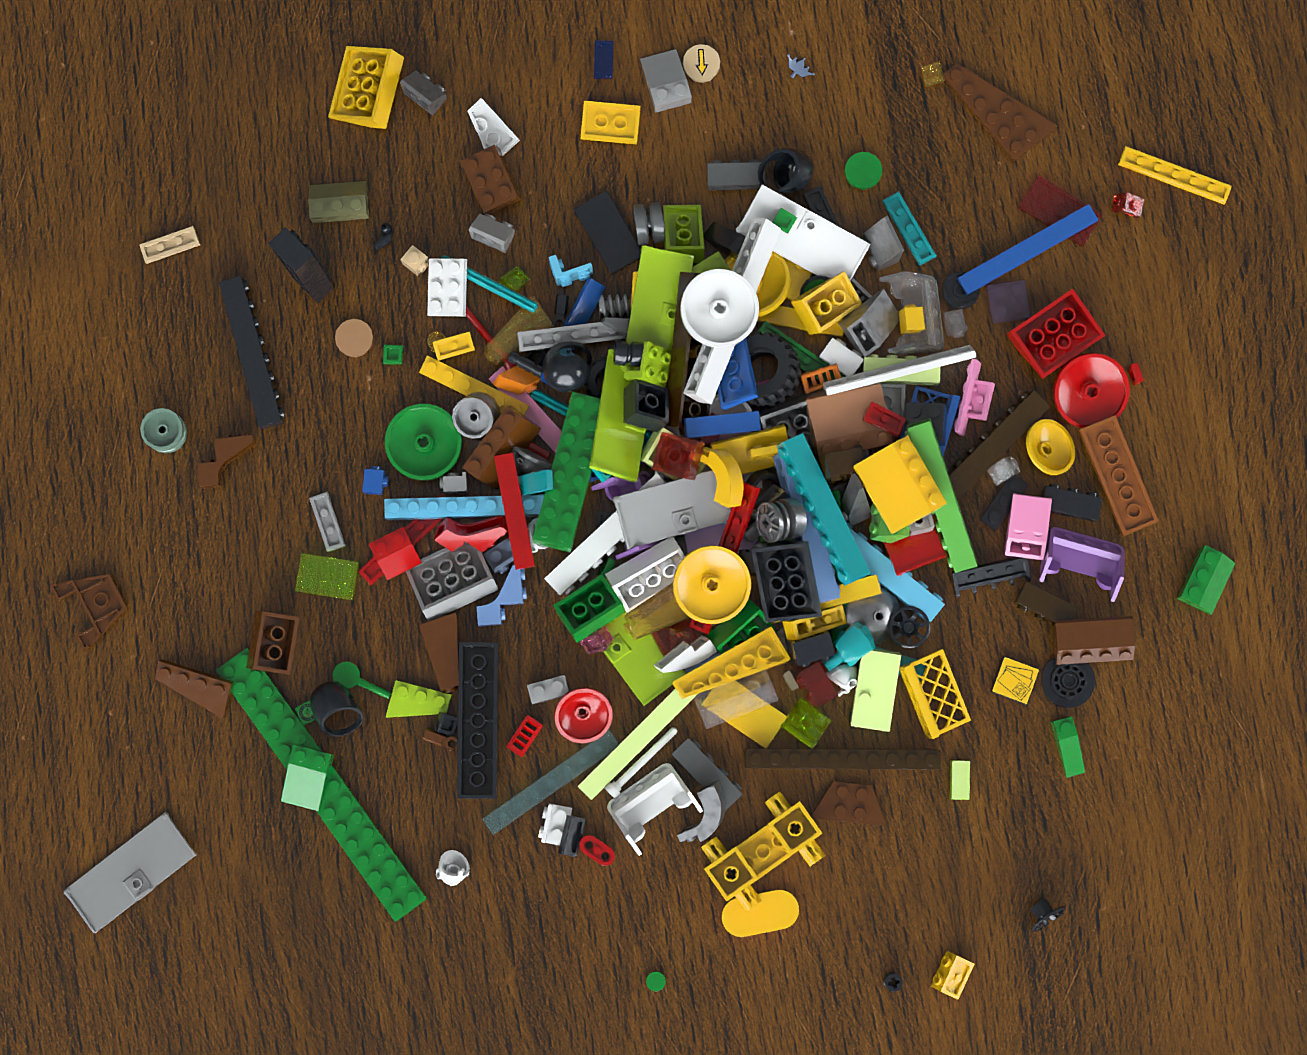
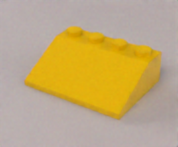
(366, 86)
(899, 484)

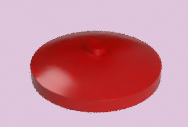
(1090, 389)

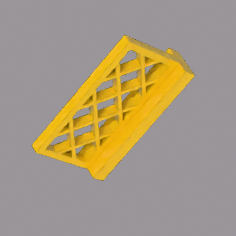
(920, 701)

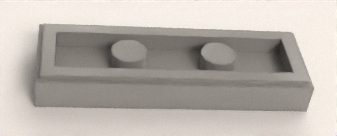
(327, 522)

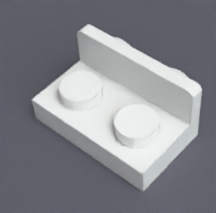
(554, 823)

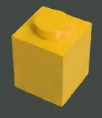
(911, 319)

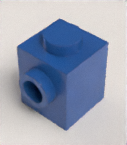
(374, 481)

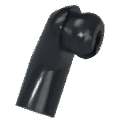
(385, 238)

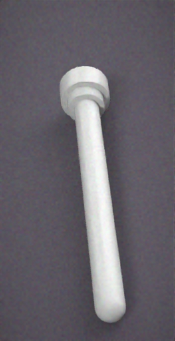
(614, 787)

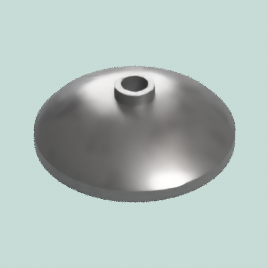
(865, 612)

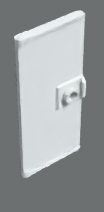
(812, 239)

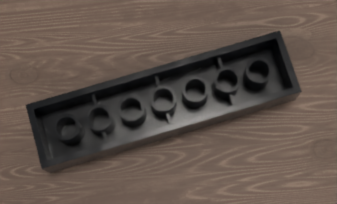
(302, 263)
(478, 720)

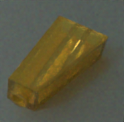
(506, 339)
(654, 614)

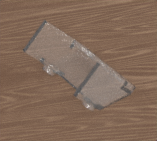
(923, 292)

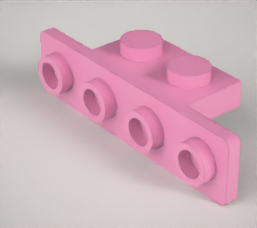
(975, 399)

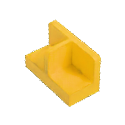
(453, 346)

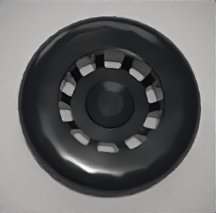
(1068, 681)

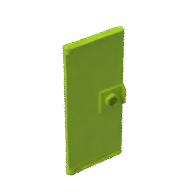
(656, 297)
(616, 444)
(636, 662)

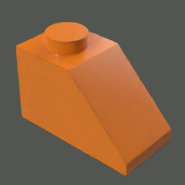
(517, 381)

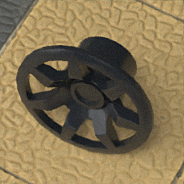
(908, 627)
(1044, 912)

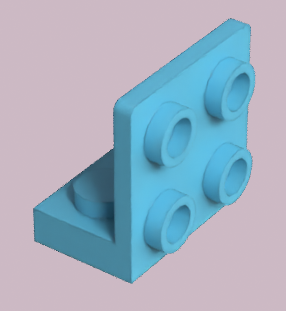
(565, 278)

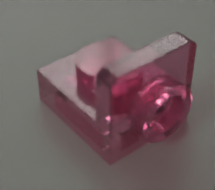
(597, 641)

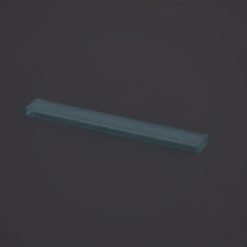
(550, 782)

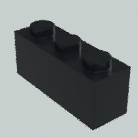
(1072, 503)

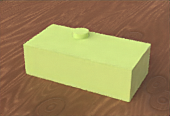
(875, 690)

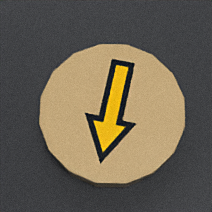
(701, 63)

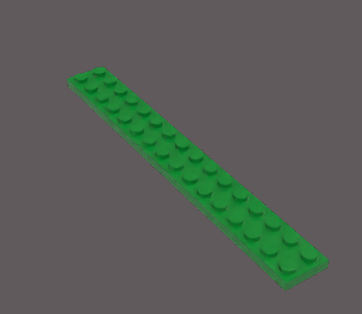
(339, 806)

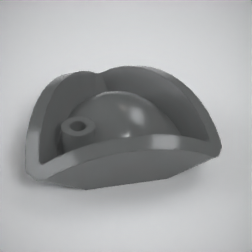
(529, 462)

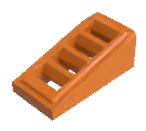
(819, 371)

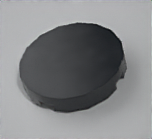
(954, 293)

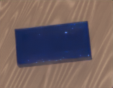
(603, 59)

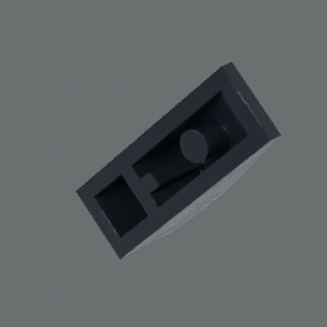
(724, 239)

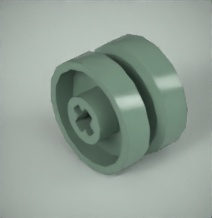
(153, 428)

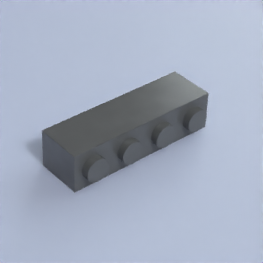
(704, 770)

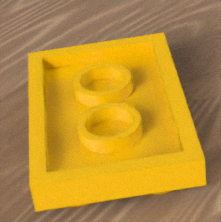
(610, 122)

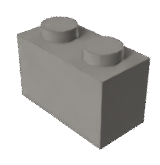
(548, 689)

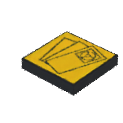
(1015, 680)

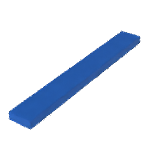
(1027, 249)

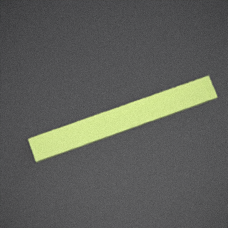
(633, 744)

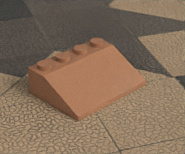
(838, 421)

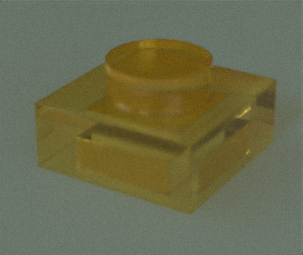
(932, 73)

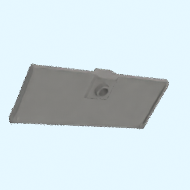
(669, 509)
(130, 873)

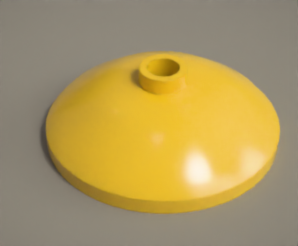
(1050, 447)

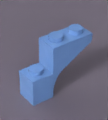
(511, 594)

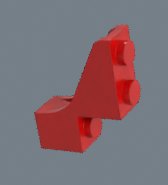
(478, 534)

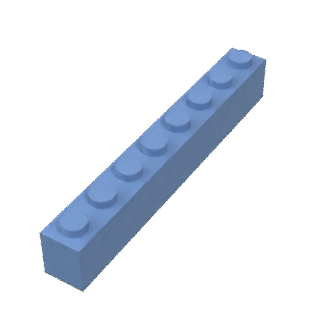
(823, 569)

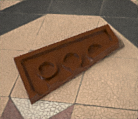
(200, 687)

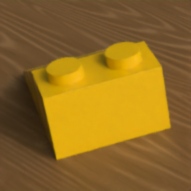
(826, 303)

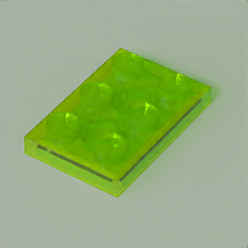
(327, 576)

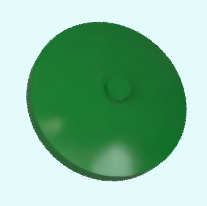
(423, 442)

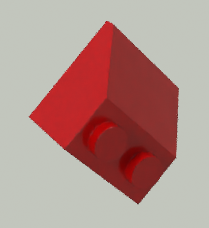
(395, 553)

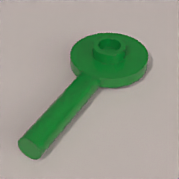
(349, 676)

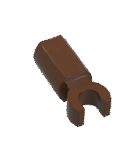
(438, 738)

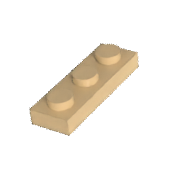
(169, 244)

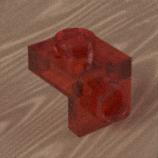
(1128, 204)

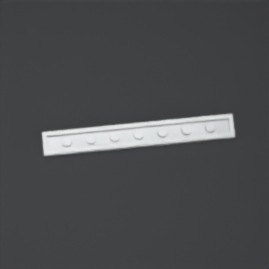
(899, 369)

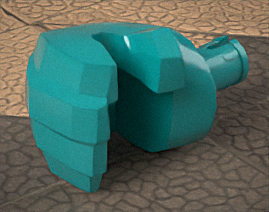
(851, 646)

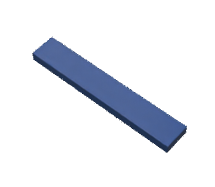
(583, 306)

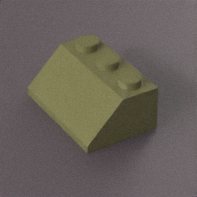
(338, 202)

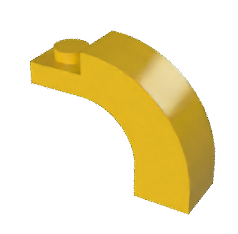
(728, 476)

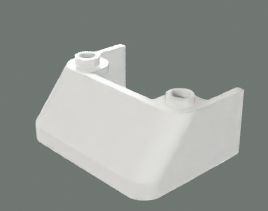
(647, 800)

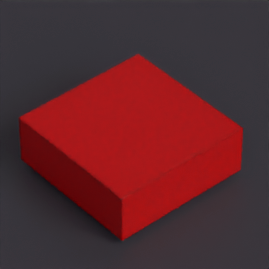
(1135, 374)

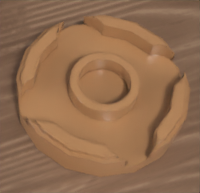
(354, 337)

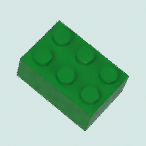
(589, 608)

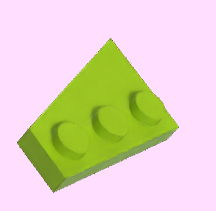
(416, 701)

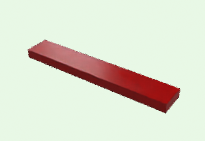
(514, 511)
(416, 531)

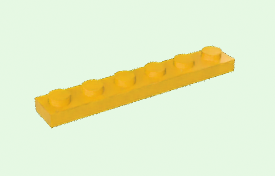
(466, 385)

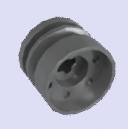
(781, 519)

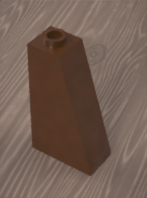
(442, 644)

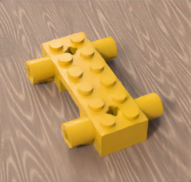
(763, 851)

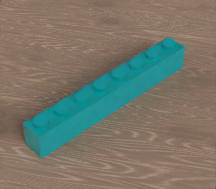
(823, 509)

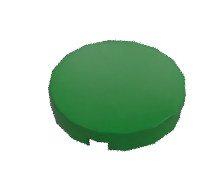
(863, 170)

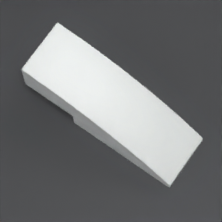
(686, 655)

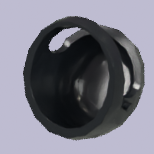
(791, 170)
(564, 369)
(330, 698)

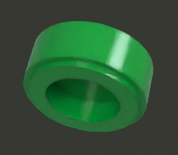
(655, 981)

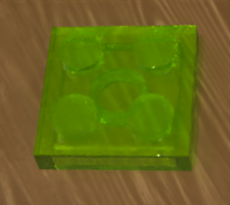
(806, 723)

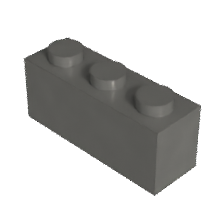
(733, 175)

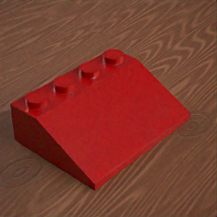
(1056, 334)

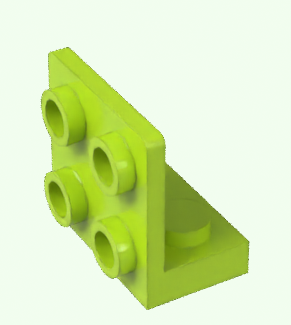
(653, 365)

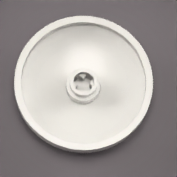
(719, 308)

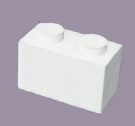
(847, 360)

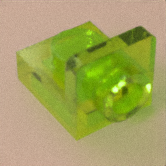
(514, 279)

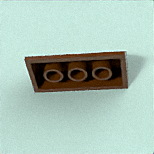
(508, 431)
(1094, 640)

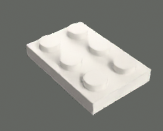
(447, 287)

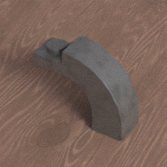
(714, 808)

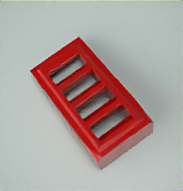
(539, 726)

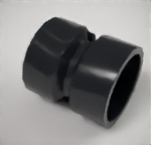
(628, 353)

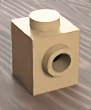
(415, 260)

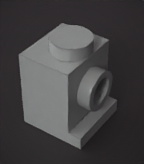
(454, 483)
(926, 526)

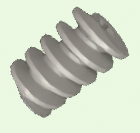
(615, 306)

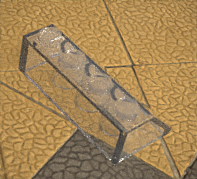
(735, 699)

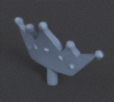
(798, 67)

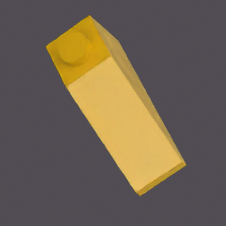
(802, 628)

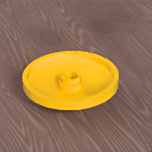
(773, 284)
(711, 584)

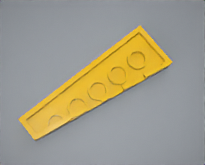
(741, 661)

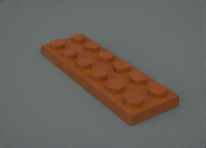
(1118, 475)

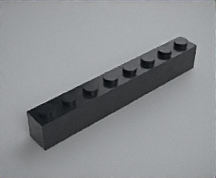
(251, 352)

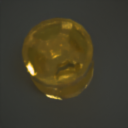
(435, 336)

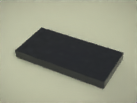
(608, 232)

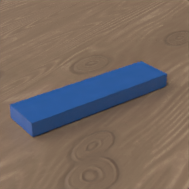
(722, 424)

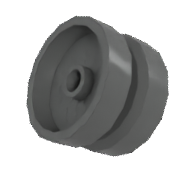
(649, 222)

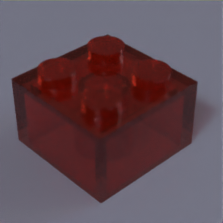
(678, 456)
(816, 685)

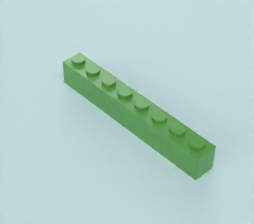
(949, 516)

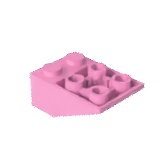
(1028, 526)

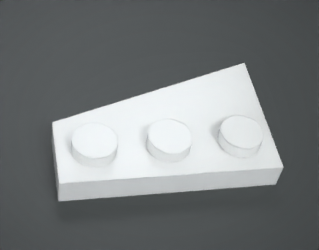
(491, 128)

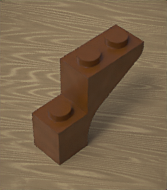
(226, 450)

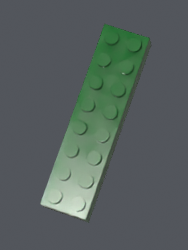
(571, 476)

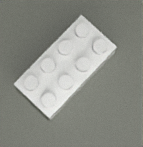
(646, 573)

